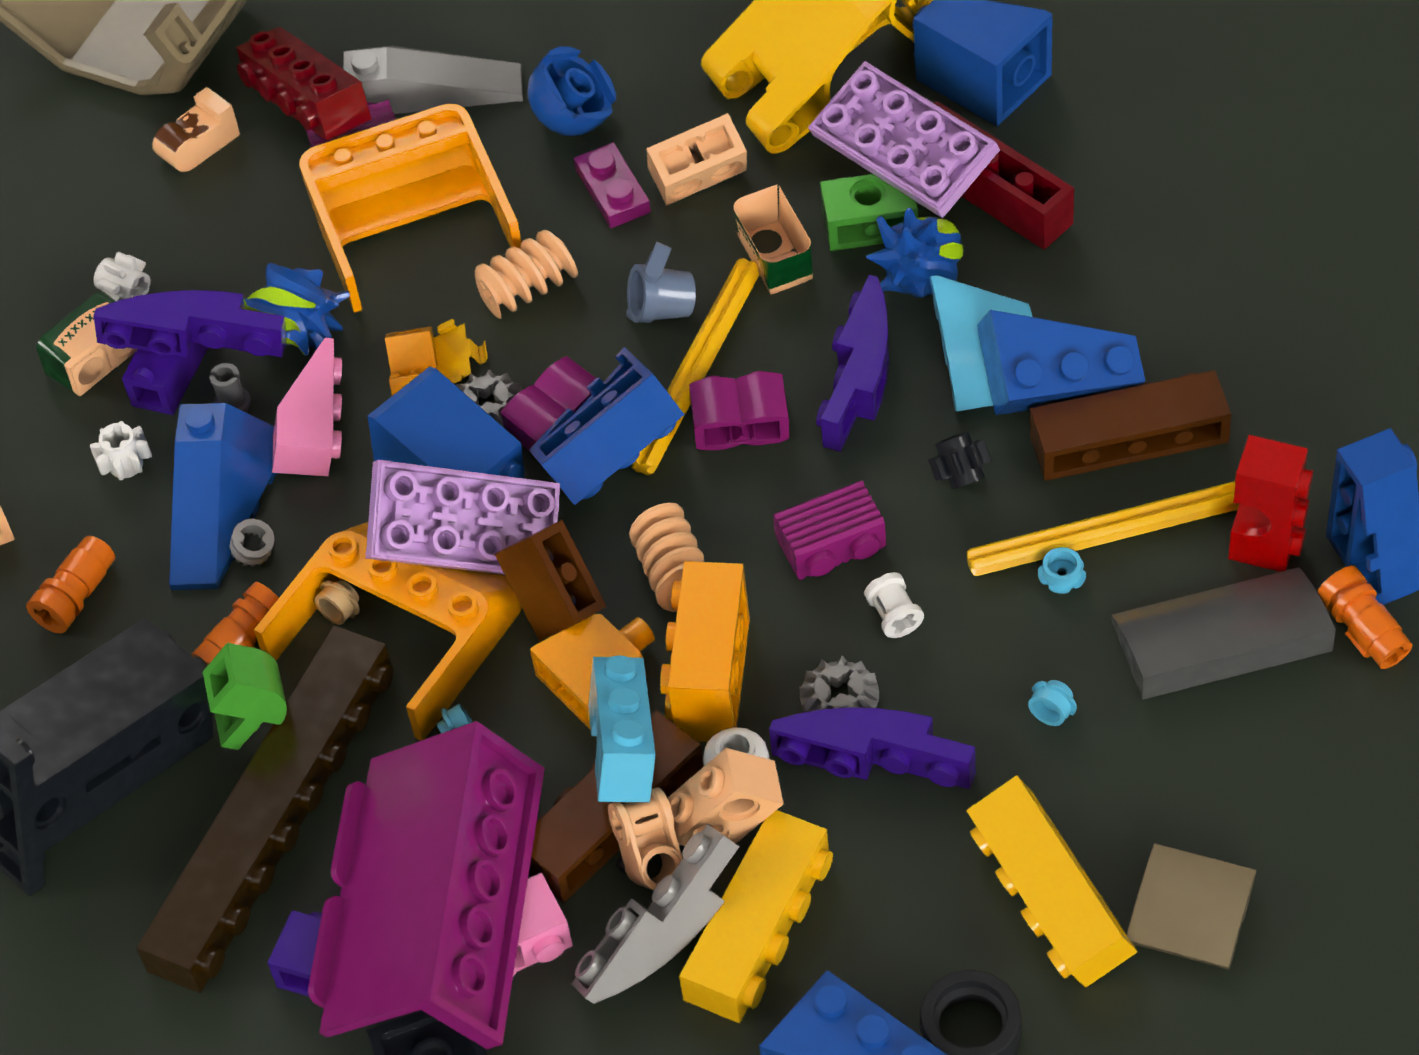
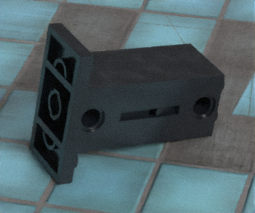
(94, 740)

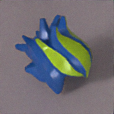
(917, 251)
(301, 301)

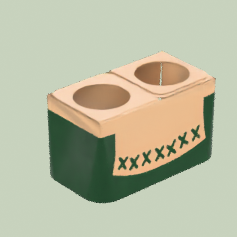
(780, 268)
(71, 349)

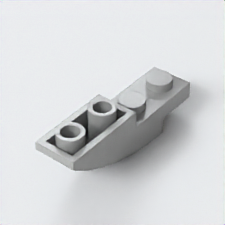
(646, 939)

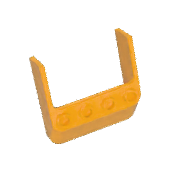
(398, 177)
(464, 602)

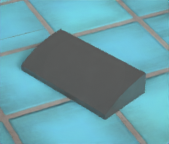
(1224, 632)

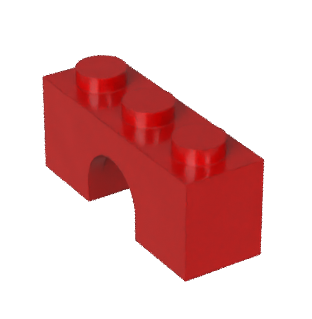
(1273, 504)

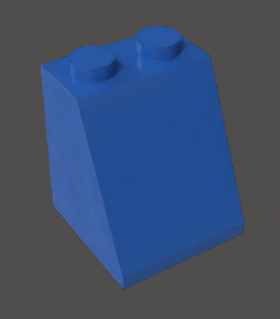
(983, 53)
(442, 428)

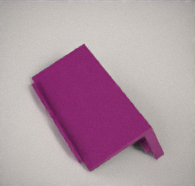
(429, 886)

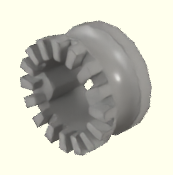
(247, 556)

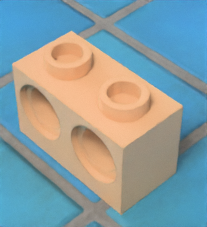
(697, 159)
(729, 794)

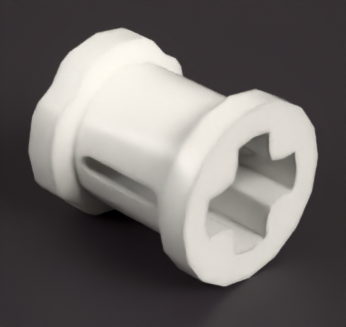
(894, 605)

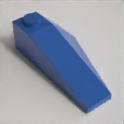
(217, 483)

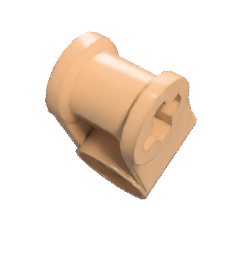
(643, 832)

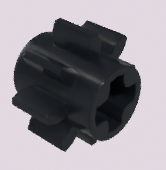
(959, 460)

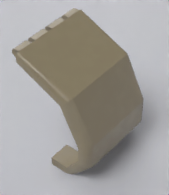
(123, 43)

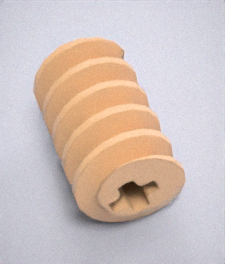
(522, 270)
(662, 545)

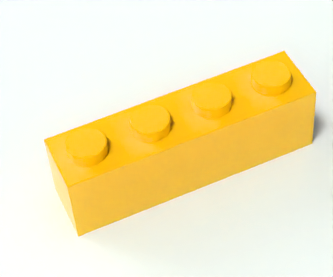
(1051, 883)
(758, 911)

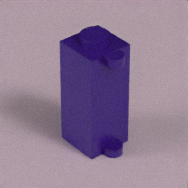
(161, 381)

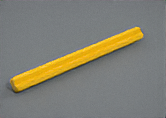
(702, 353)
(1102, 529)

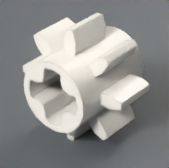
(122, 277)
(121, 450)

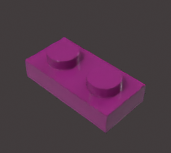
(612, 185)

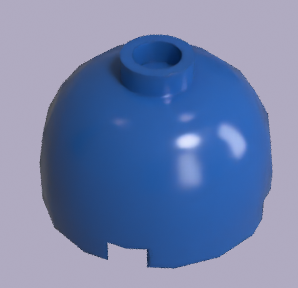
(570, 93)

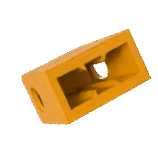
(567, 657)

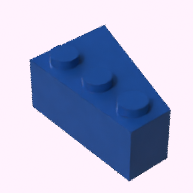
(1051, 361)
(607, 429)
(1377, 513)

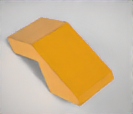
(409, 355)

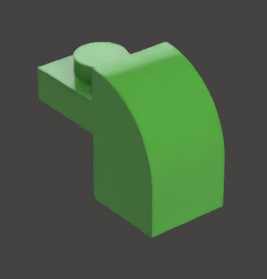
(243, 693)

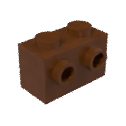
(550, 580)

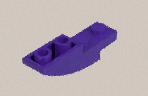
(176, 319)
(862, 366)
(856, 738)

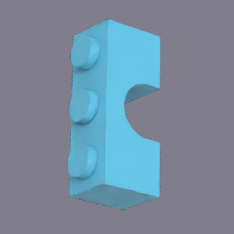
(623, 729)

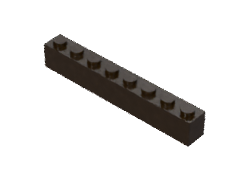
(265, 811)

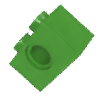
(852, 209)

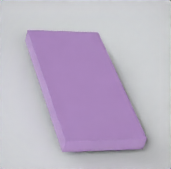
(904, 139)
(453, 515)

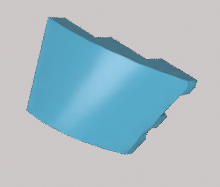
(959, 311)

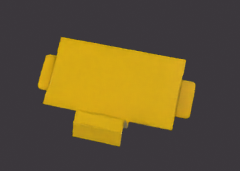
(454, 351)

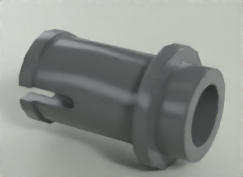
(229, 387)

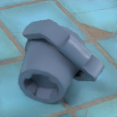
(659, 291)

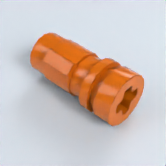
(75, 579)
(1368, 621)
(239, 624)

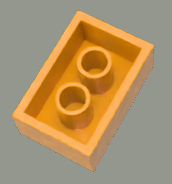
(706, 648)

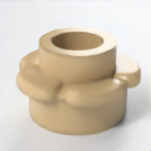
(337, 601)

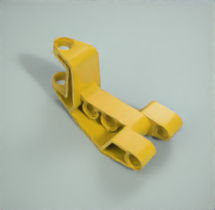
(797, 52)

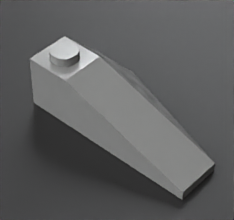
(425, 79)

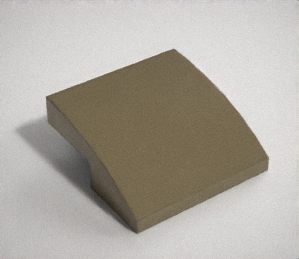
(1191, 906)

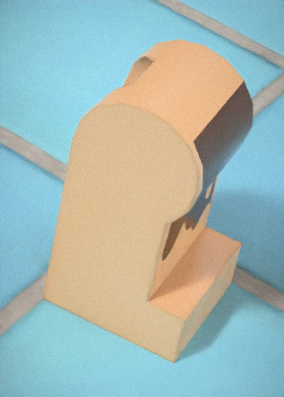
(197, 132)

